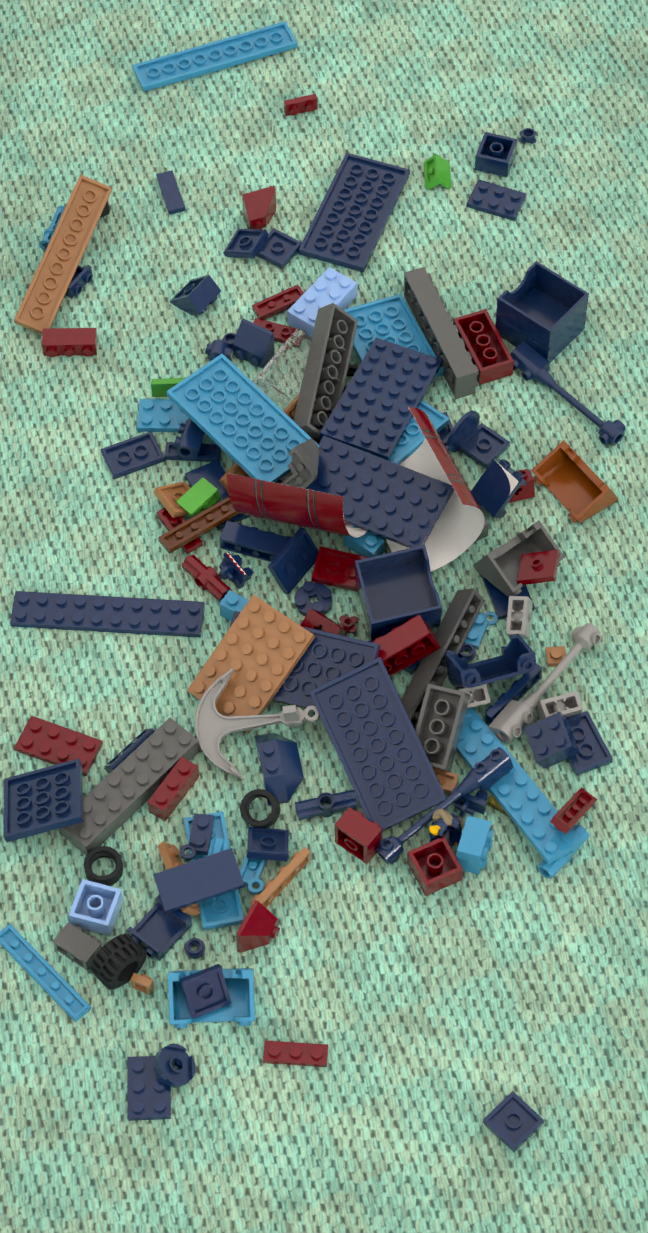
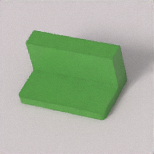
(437, 172)
(161, 386)
(199, 498)

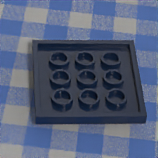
(43, 800)

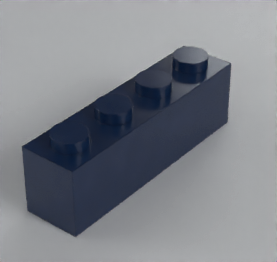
(252, 541)

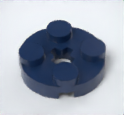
(311, 590)
(165, 1070)

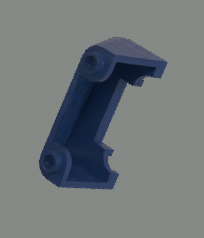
(515, 660)

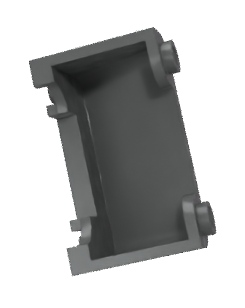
(303, 464)
(503, 563)

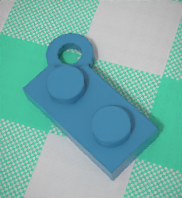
(479, 627)
(251, 873)

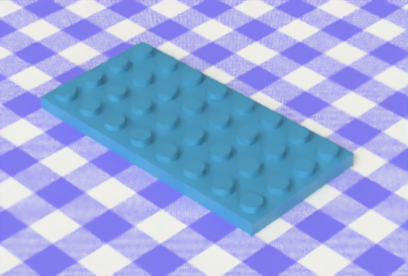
(239, 418)

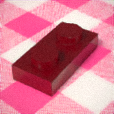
(300, 105)

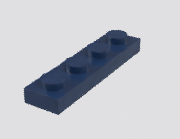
(516, 692)

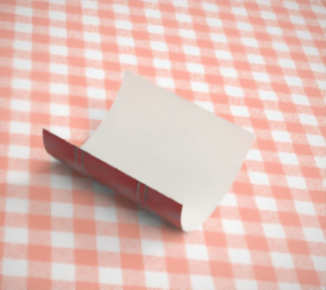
(289, 504)
(462, 517)

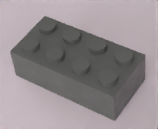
(441, 724)

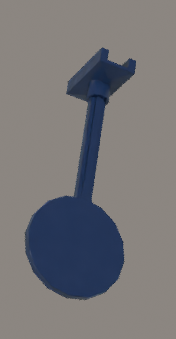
(462, 430)

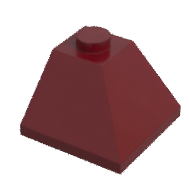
(259, 207)
(257, 928)

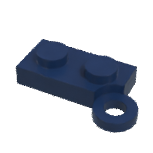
(200, 836)

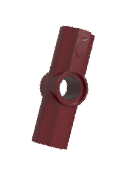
(205, 577)

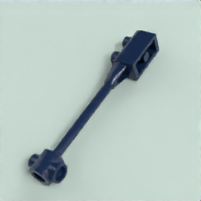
(537, 367)
(191, 435)
(481, 776)

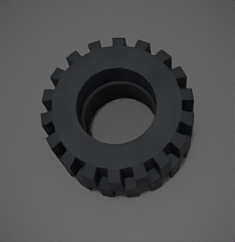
(118, 961)

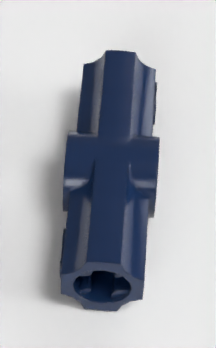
(338, 802)

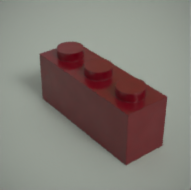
(69, 342)
(173, 789)

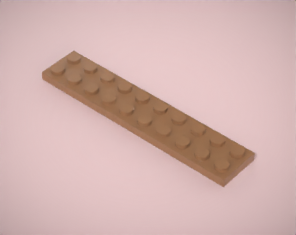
(63, 255)

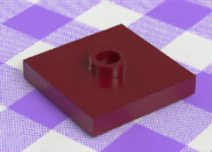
(538, 567)

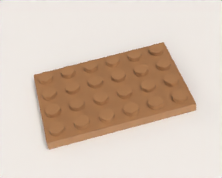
(262, 651)

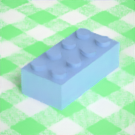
(327, 289)

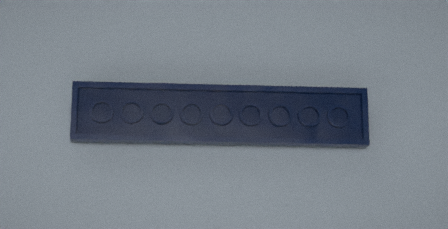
(107, 614)

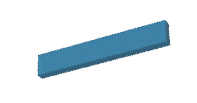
(43, 973)

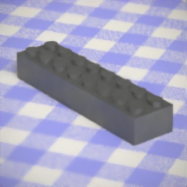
(440, 332)
(325, 368)
(130, 785)

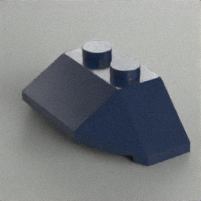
(279, 765)

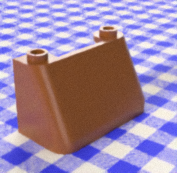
(573, 483)

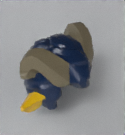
(446, 825)

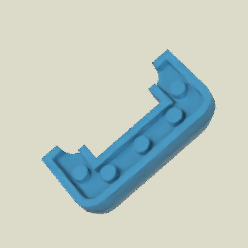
(240, 989)

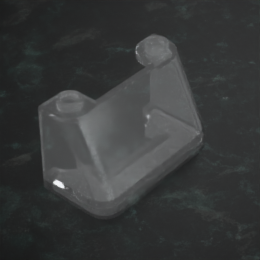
(285, 370)

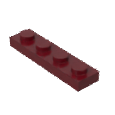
(573, 811)

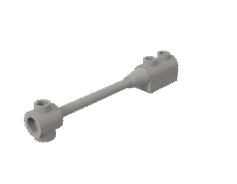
(516, 713)

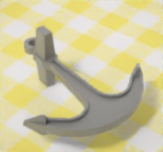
(213, 727)

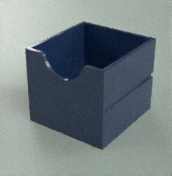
(542, 312)
(396, 589)

